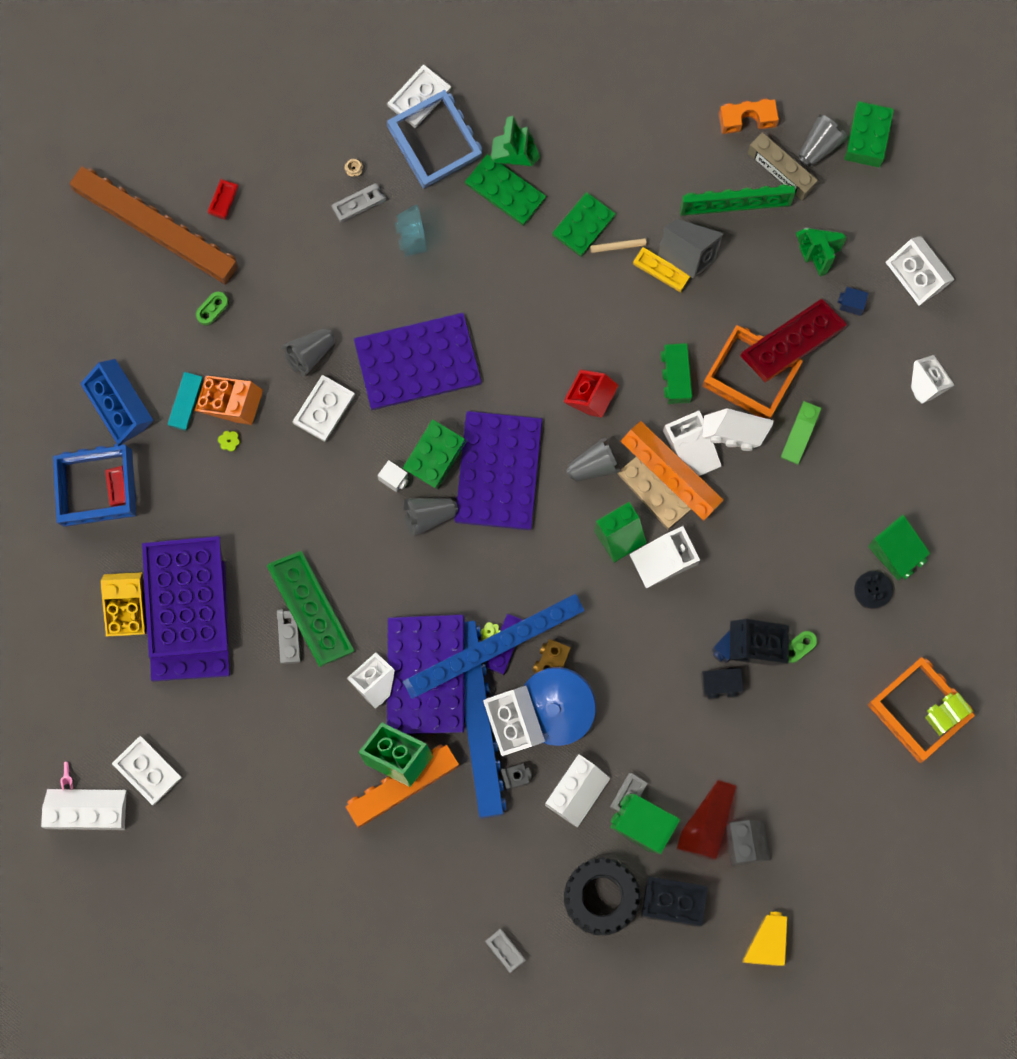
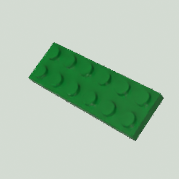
(737, 200)
(310, 608)

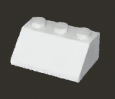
(919, 270)
(736, 429)
(577, 791)

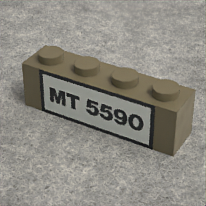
(782, 166)

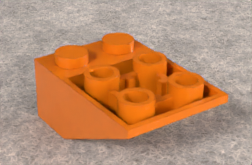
(229, 399)

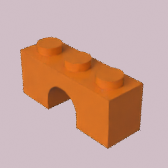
(762, 111)

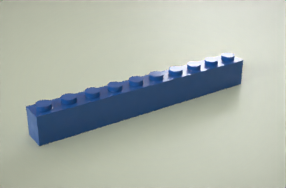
(493, 646)
(480, 737)

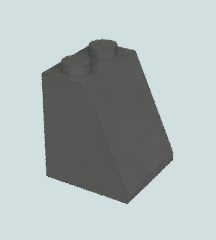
(689, 246)
(747, 842)

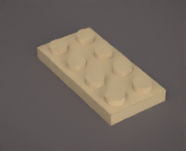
(654, 493)

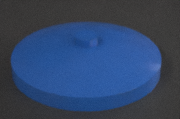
(562, 704)

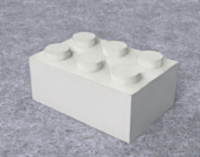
(514, 720)

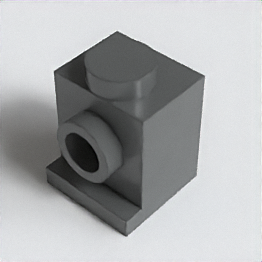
(510, 782)

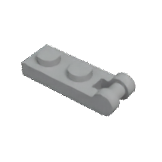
(358, 203)
(288, 638)

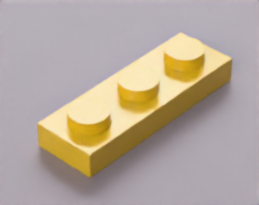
(661, 269)

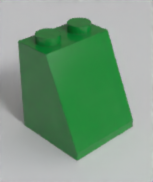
(620, 532)
(899, 548)
(644, 823)

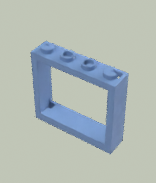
(424, 180)

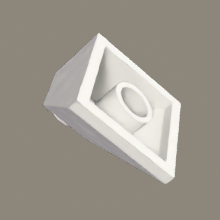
(929, 379)
(373, 680)

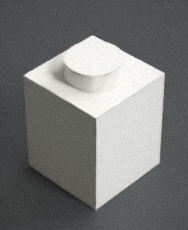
(393, 476)

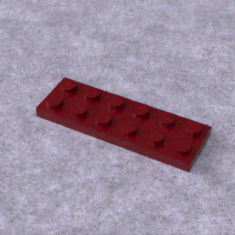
(793, 340)

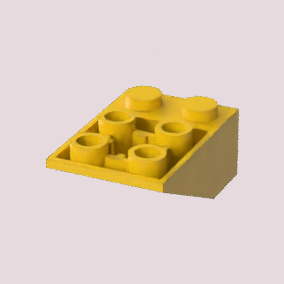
(123, 604)

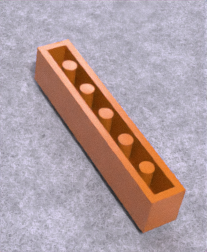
(672, 470)
(392, 792)

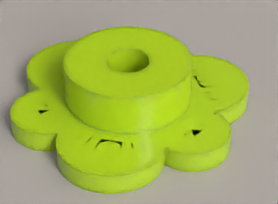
(223, 440)
(489, 630)

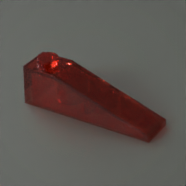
(707, 825)

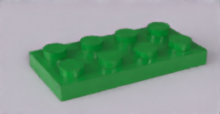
(505, 190)

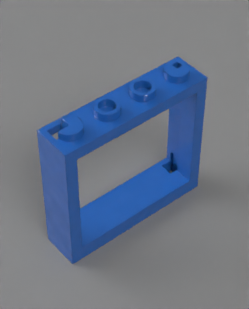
(84, 455)

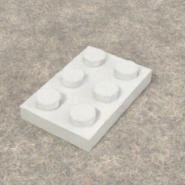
(418, 88)
(323, 408)
(146, 770)

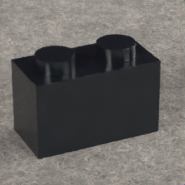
(722, 683)

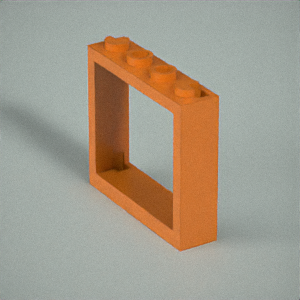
(736, 397)
(897, 729)

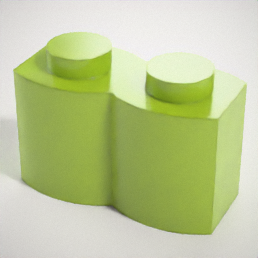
(948, 713)

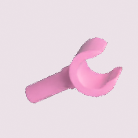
(66, 779)

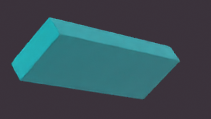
(185, 401)

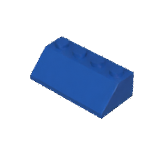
(116, 401)

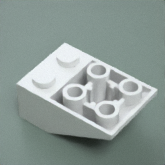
(687, 442)
(665, 557)

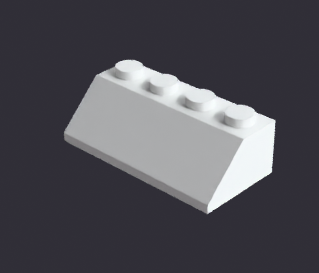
(84, 809)

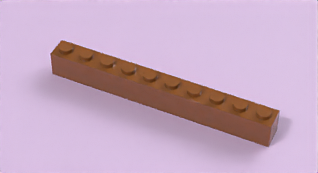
(154, 225)

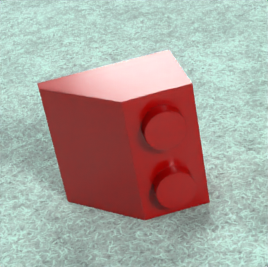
(591, 393)

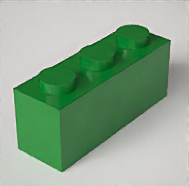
(676, 373)

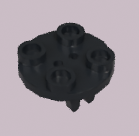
(873, 599)

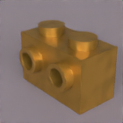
(553, 655)

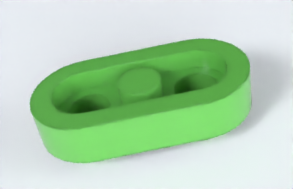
(210, 308)
(799, 647)

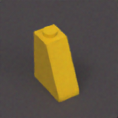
(769, 942)

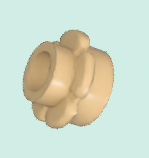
(353, 163)

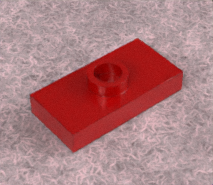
(222, 199)
(115, 486)

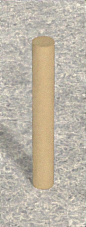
(618, 245)

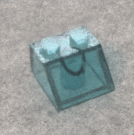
(411, 232)

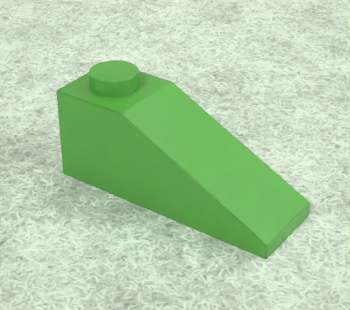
(800, 432)

